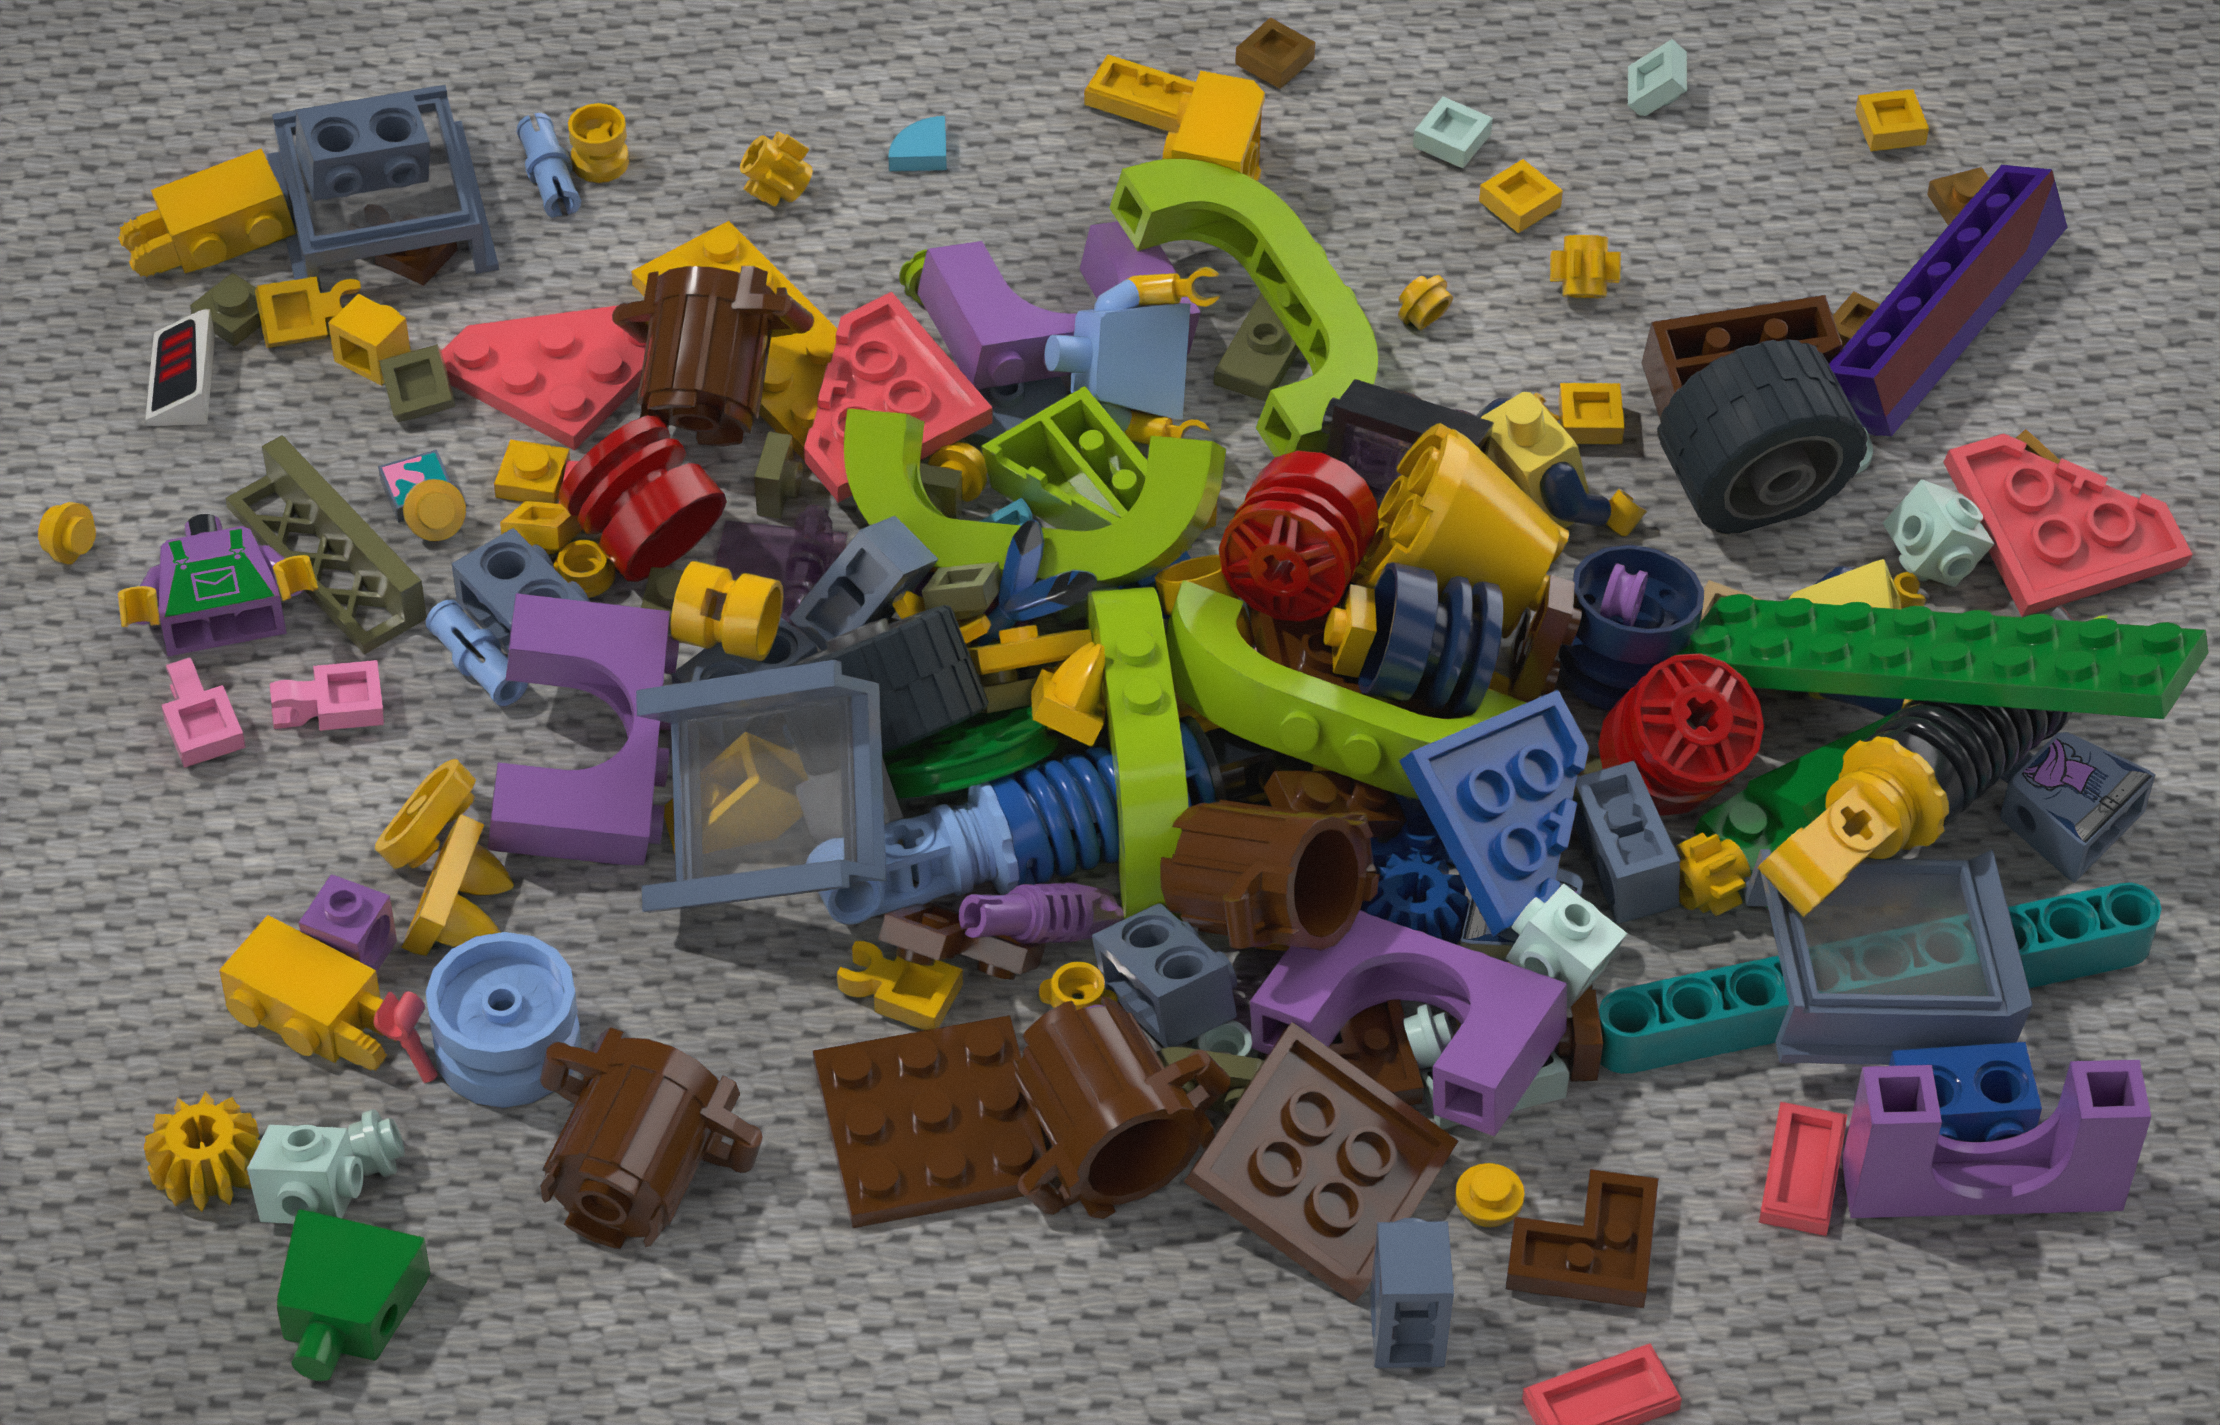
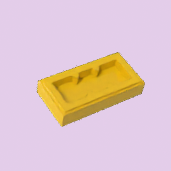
(1137, 92)
(1024, 648)

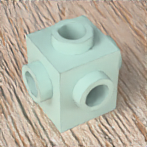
(1938, 533)
(1565, 940)
(305, 1171)

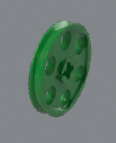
(969, 753)

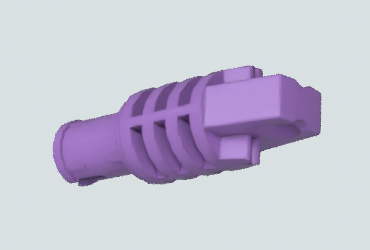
(1041, 913)

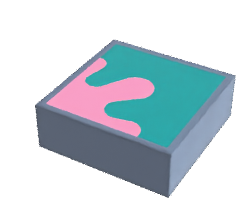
(404, 474)

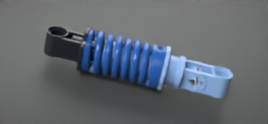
(1042, 823)

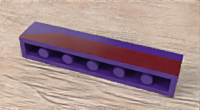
(1949, 296)

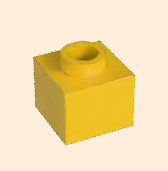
(366, 334)

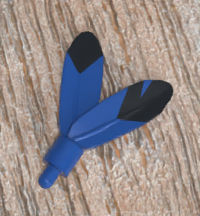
(1020, 595)

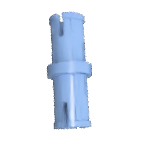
(548, 165)
(458, 630)

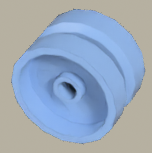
(496, 1013)

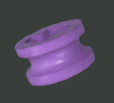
(1624, 595)

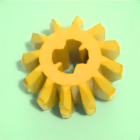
(201, 1150)

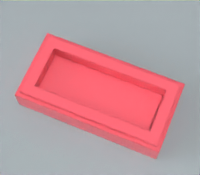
(1803, 1168)
(1608, 1392)

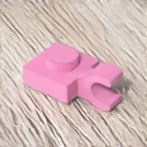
(339, 695)
(199, 720)

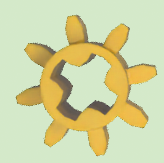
(776, 168)
(1585, 266)
(1711, 874)

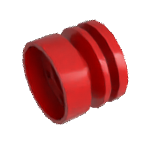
(642, 498)
(1299, 536)
(1675, 761)

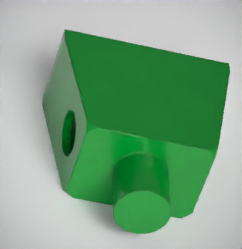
(346, 1289)

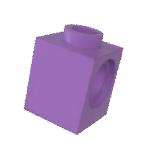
(352, 921)

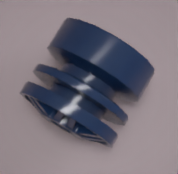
(1443, 641)
(1614, 657)

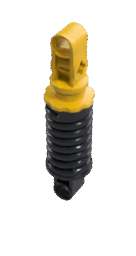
(1906, 788)

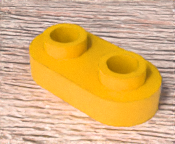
(436, 801)

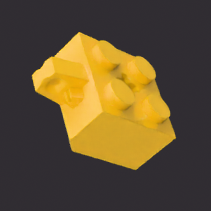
(1219, 124)

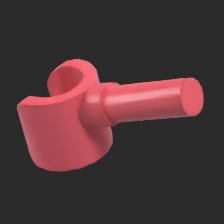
(397, 1021)

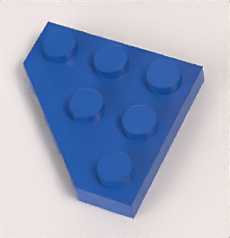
(1504, 802)

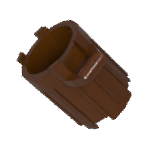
(708, 346)
(1269, 873)
(1110, 1108)
(637, 1134)

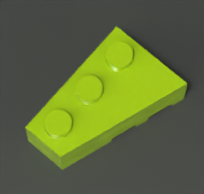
(1068, 465)

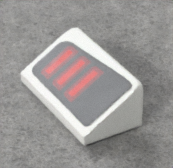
(181, 372)

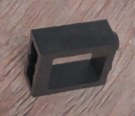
(1392, 416)

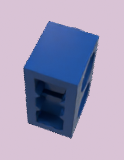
(1969, 1083)

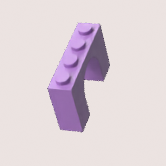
(999, 334)
(602, 809)
(1505, 1011)
(2067, 1164)

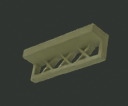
(342, 531)

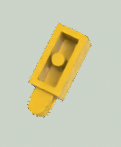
(209, 217)
(304, 994)

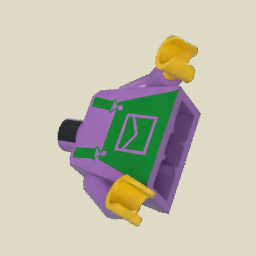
(215, 588)

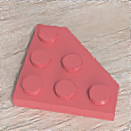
(893, 366)
(549, 369)
(2061, 526)

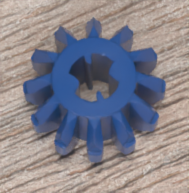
(1420, 897)

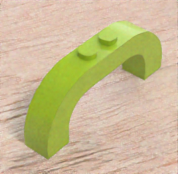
(1250, 222)
(1164, 522)
(1293, 710)
(1141, 736)

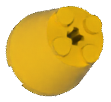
(1464, 520)

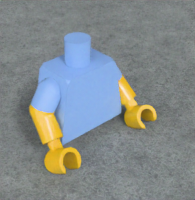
(1135, 353)

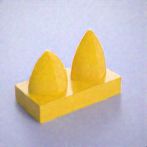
(1071, 696)
(458, 867)

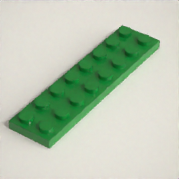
(1953, 655)

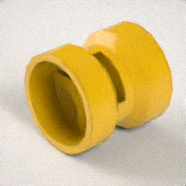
(598, 142)

